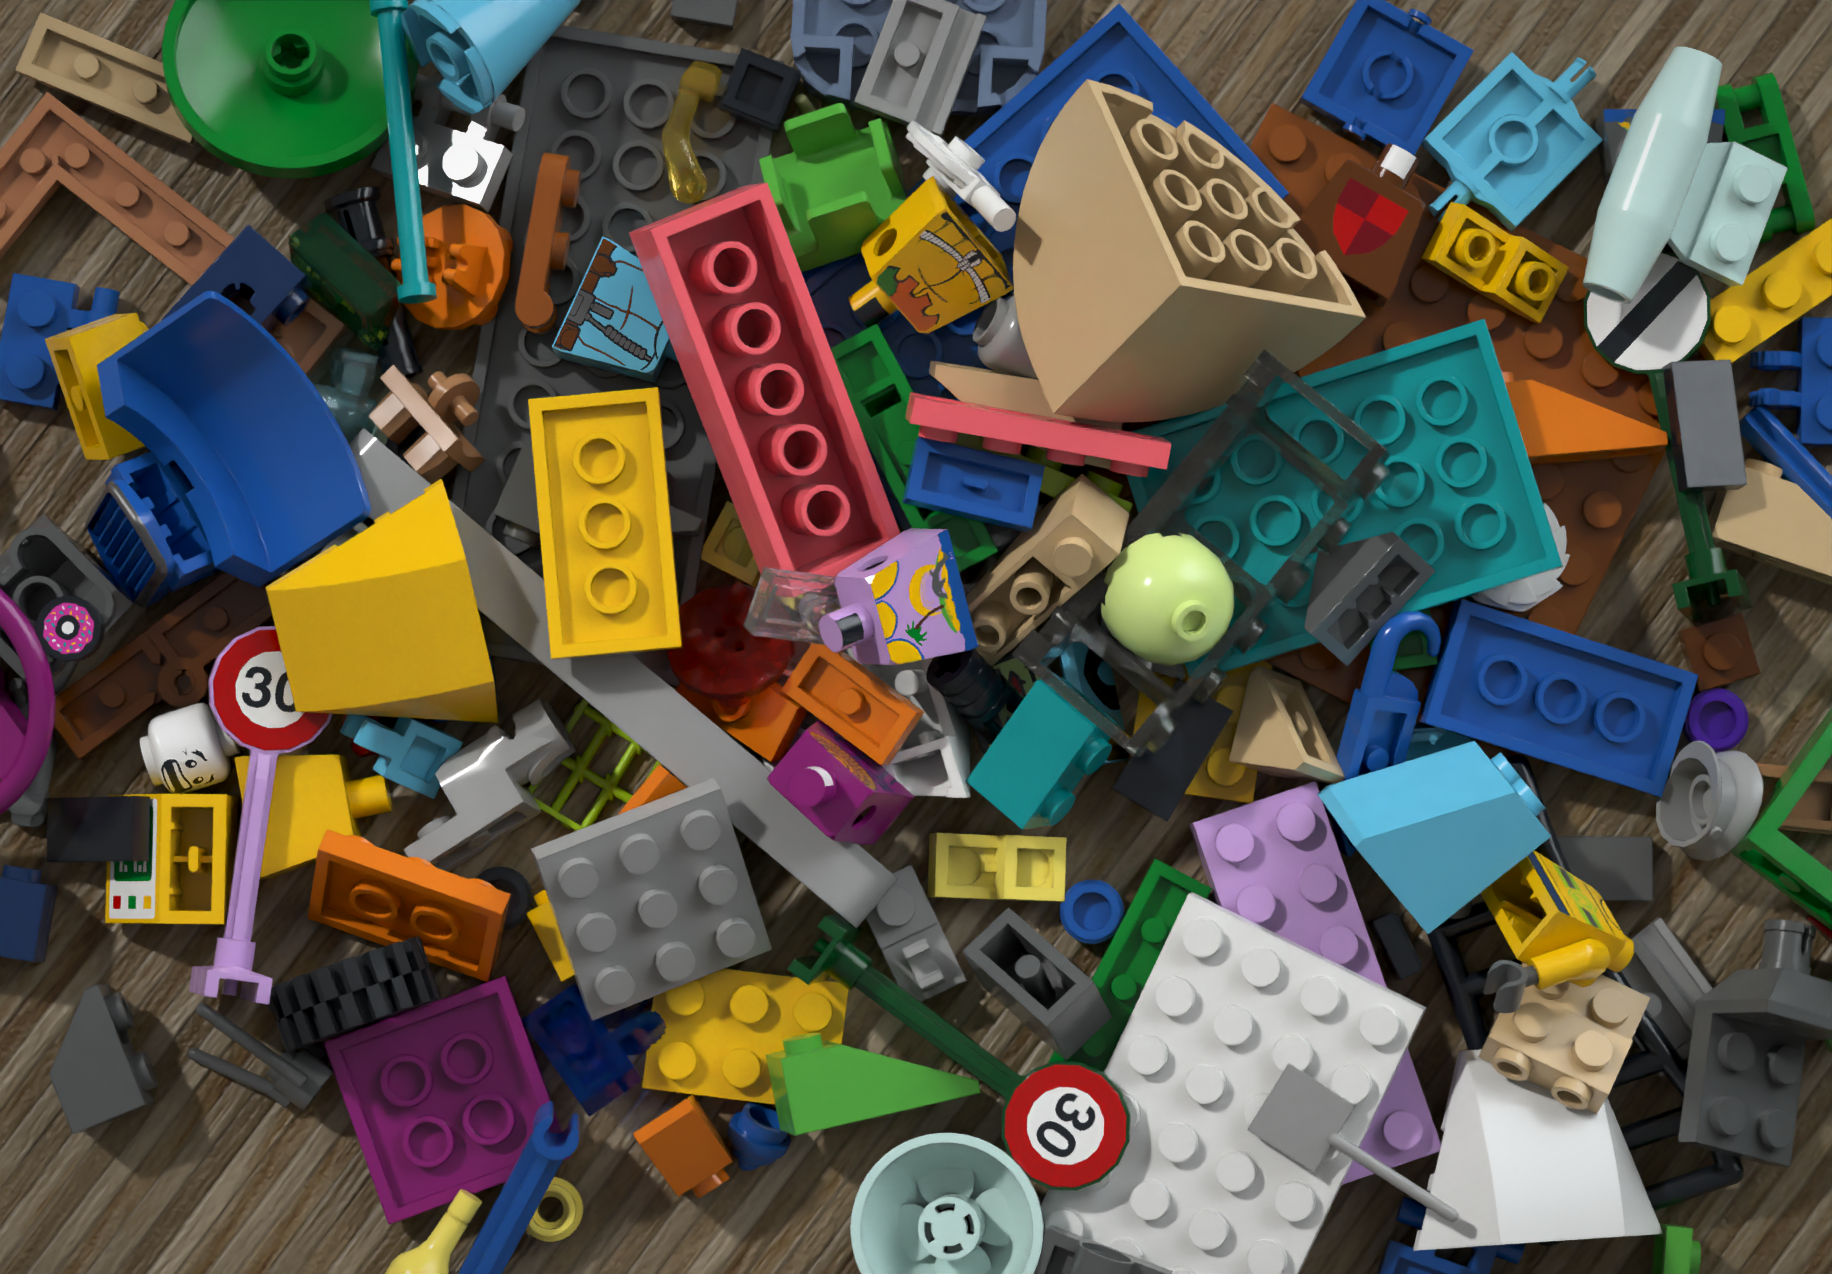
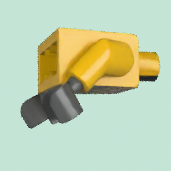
(1553, 927)

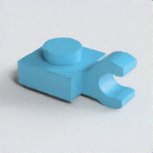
(407, 752)

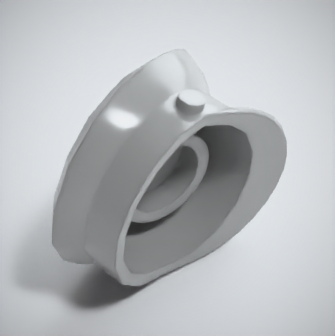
(1709, 800)

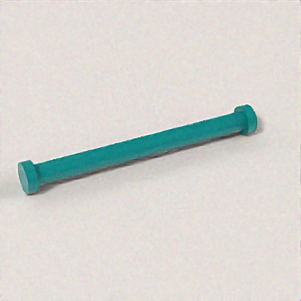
(416, 283)

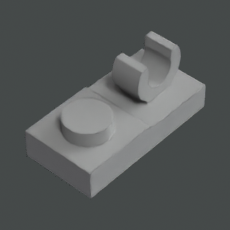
(914, 939)

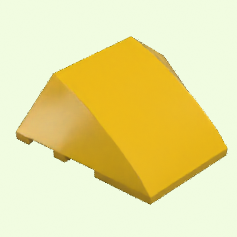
(388, 622)

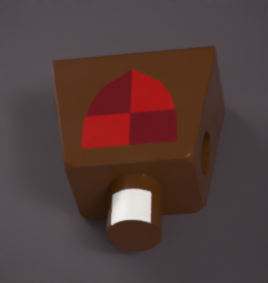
(1366, 222)

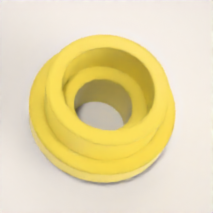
(572, 1215)

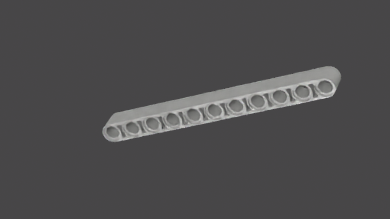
(643, 705)

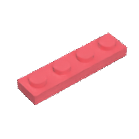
(1009, 429)

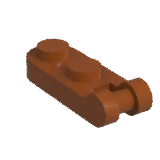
(545, 243)

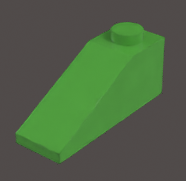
(836, 1084)

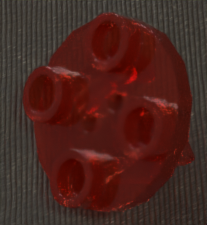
(710, 663)

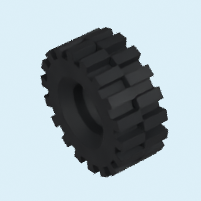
(353, 993)

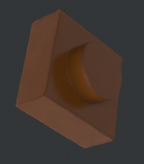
(1719, 652)

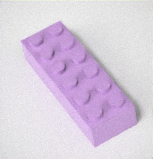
(1287, 874)

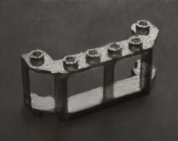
(1165, 515)

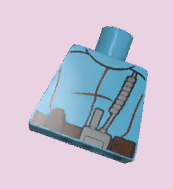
(615, 319)

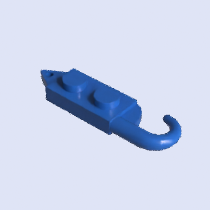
(1383, 708)

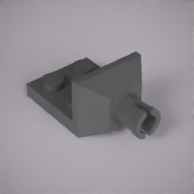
(1752, 1050)

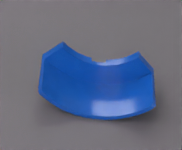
(244, 430)

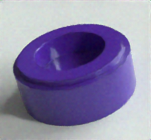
(1716, 719)

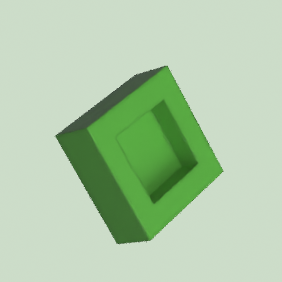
(1675, 1251)

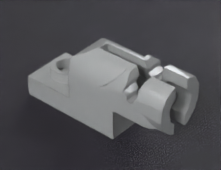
(490, 786)

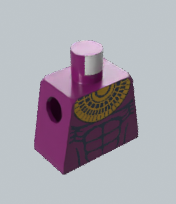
(835, 783)

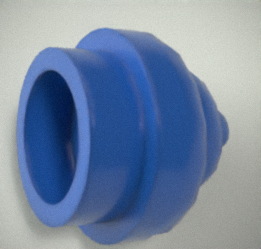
(757, 1136)

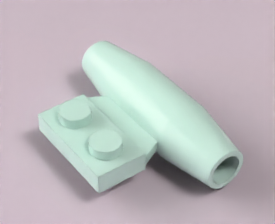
(1680, 189)

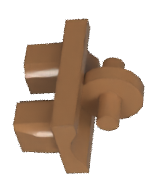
(411, 406)

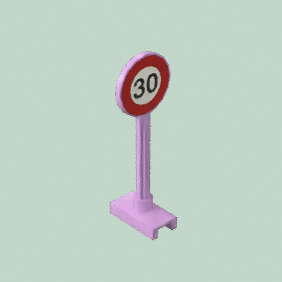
(258, 712)

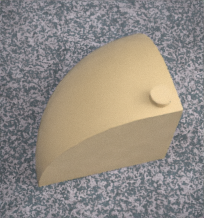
(1160, 267)

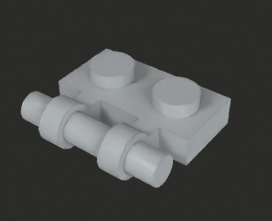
(452, 162)

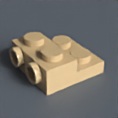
(1568, 1039)

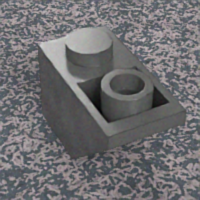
(97, 1065)

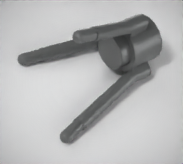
(296, 1073)

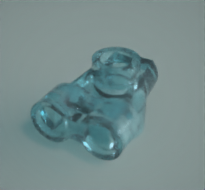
(349, 389)

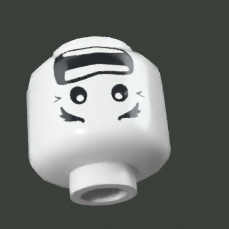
(187, 749)

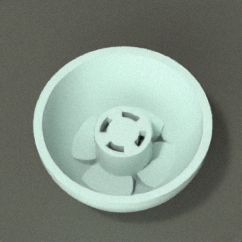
(903, 1233)

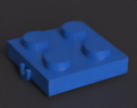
(1386, 75)

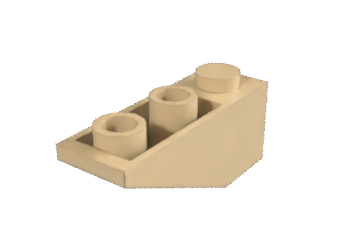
(1046, 566)

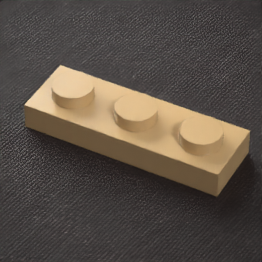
(101, 75)

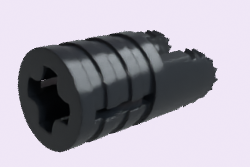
(973, 689)

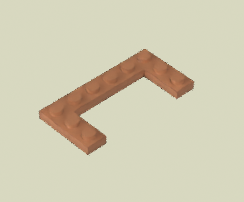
(63, 149)

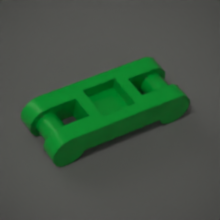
(1773, 141)

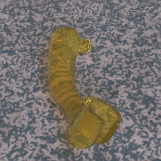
(684, 172)

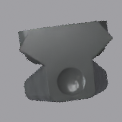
(50, 565)

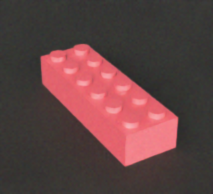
(765, 383)

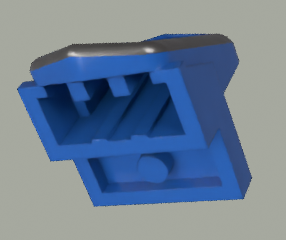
(149, 530)

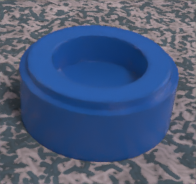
(1091, 911)

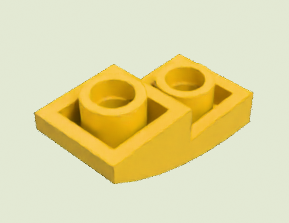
(1495, 263)

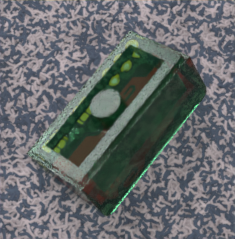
(346, 278)

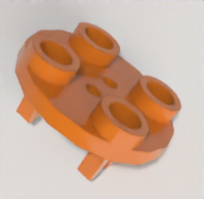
(472, 282)

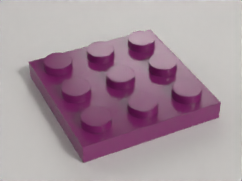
(442, 1096)

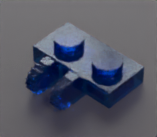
(584, 1050)

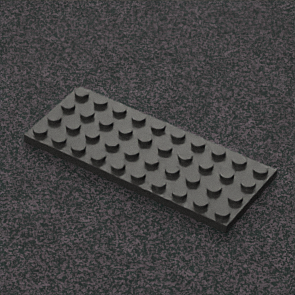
(606, 108)

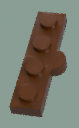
(160, 664)

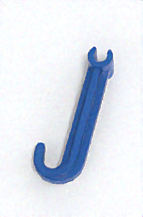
(521, 1194)

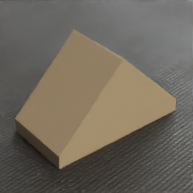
(1281, 731)

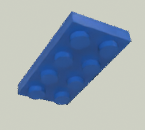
(1558, 697)

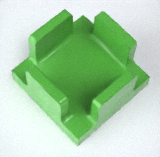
(834, 184)

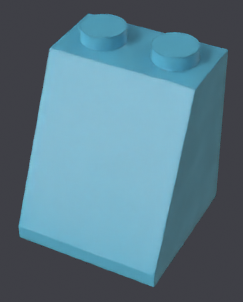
(1439, 826)

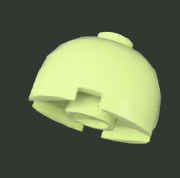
(1168, 599)

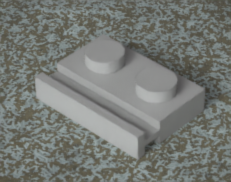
(920, 62)
(1670, 979)

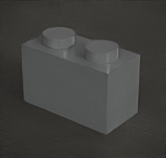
(1037, 984)

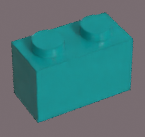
(1040, 758)

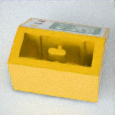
(187, 864)

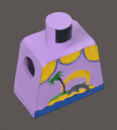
(901, 602)

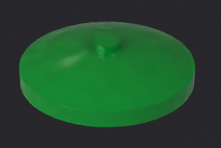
(279, 82)

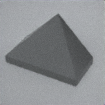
(1361, 590)

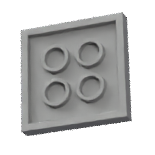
(652, 898)

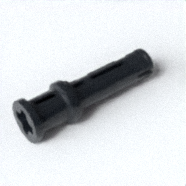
(359, 216)

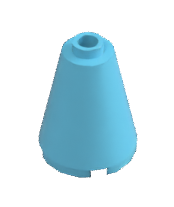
(480, 42)

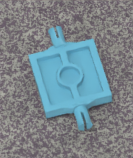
(1513, 140)

